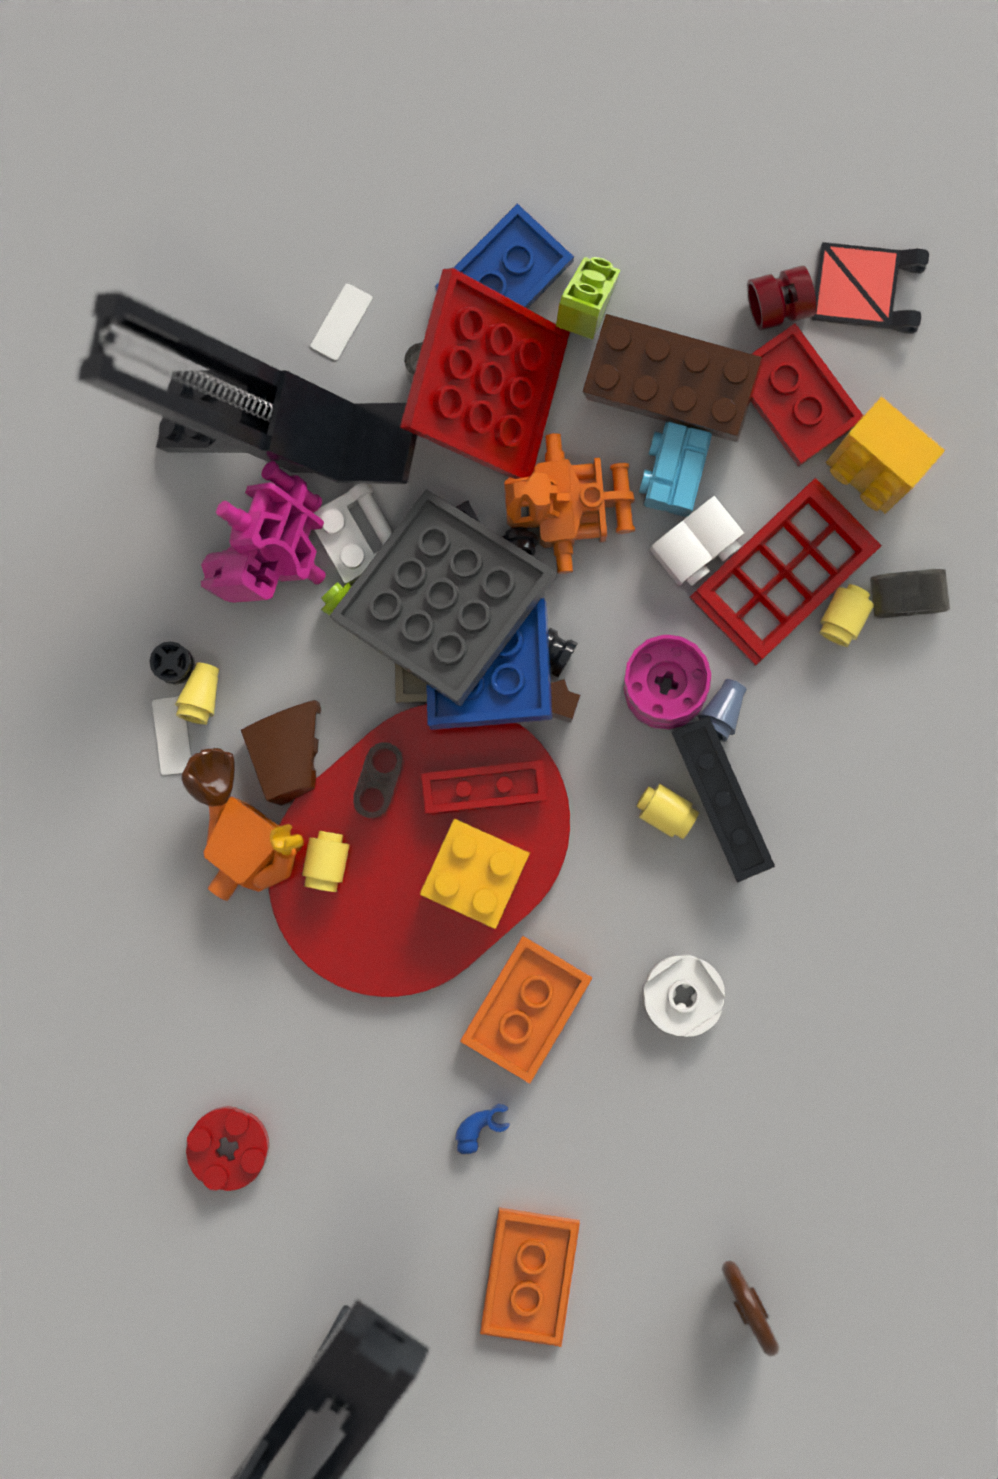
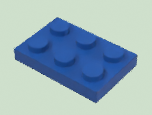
(516, 258)

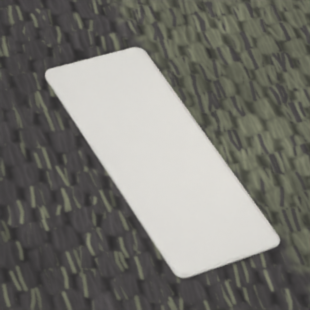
(341, 321)
(170, 736)

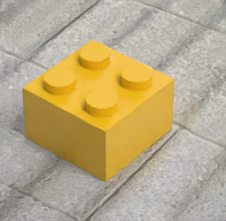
(474, 873)

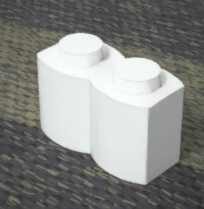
(697, 542)

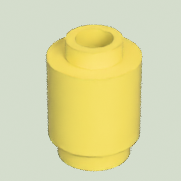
(846, 615)
(667, 811)
(325, 861)

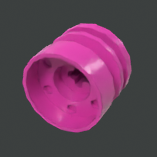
(673, 659)

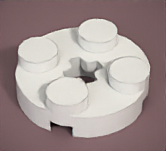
(706, 999)

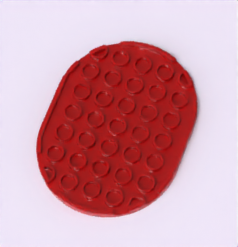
(377, 927)

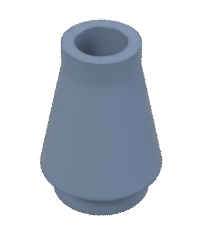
(725, 708)

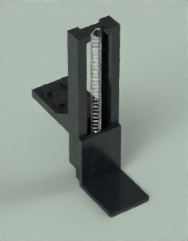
(245, 402)

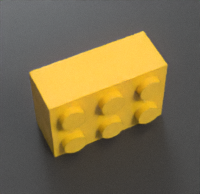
(883, 456)

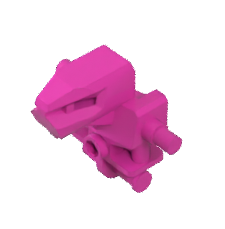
(267, 541)

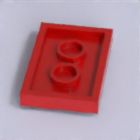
(801, 396)

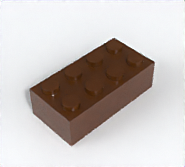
(672, 377)

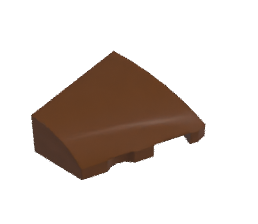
(284, 752)

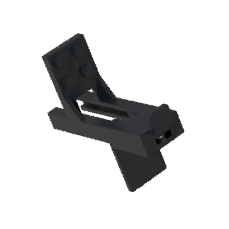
(359, 1367)

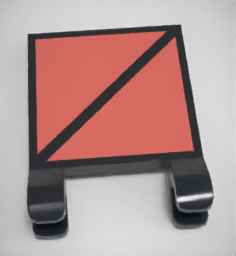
(860, 286)

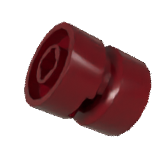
(768, 301)

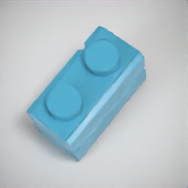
(676, 469)

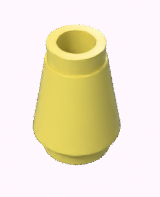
(199, 695)

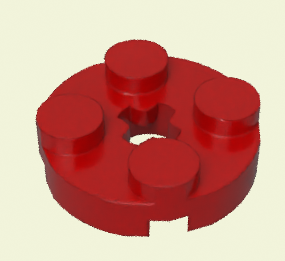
(218, 1171)

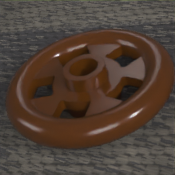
(750, 1308)

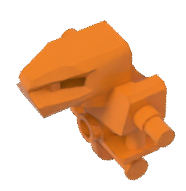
(568, 502)

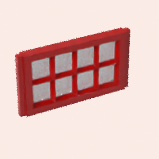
(785, 571)

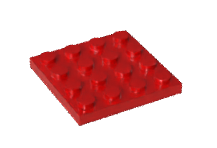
(485, 376)

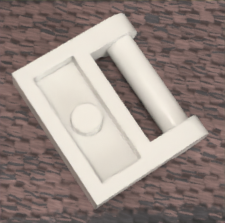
(342, 535)

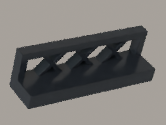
(723, 799)

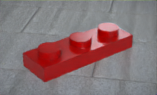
(484, 787)

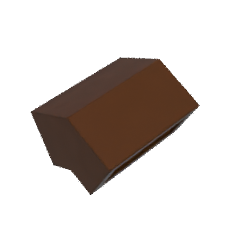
(563, 701)

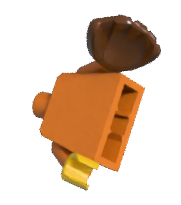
(240, 837)

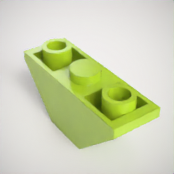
(587, 297)

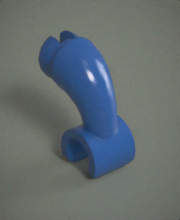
(470, 1128)

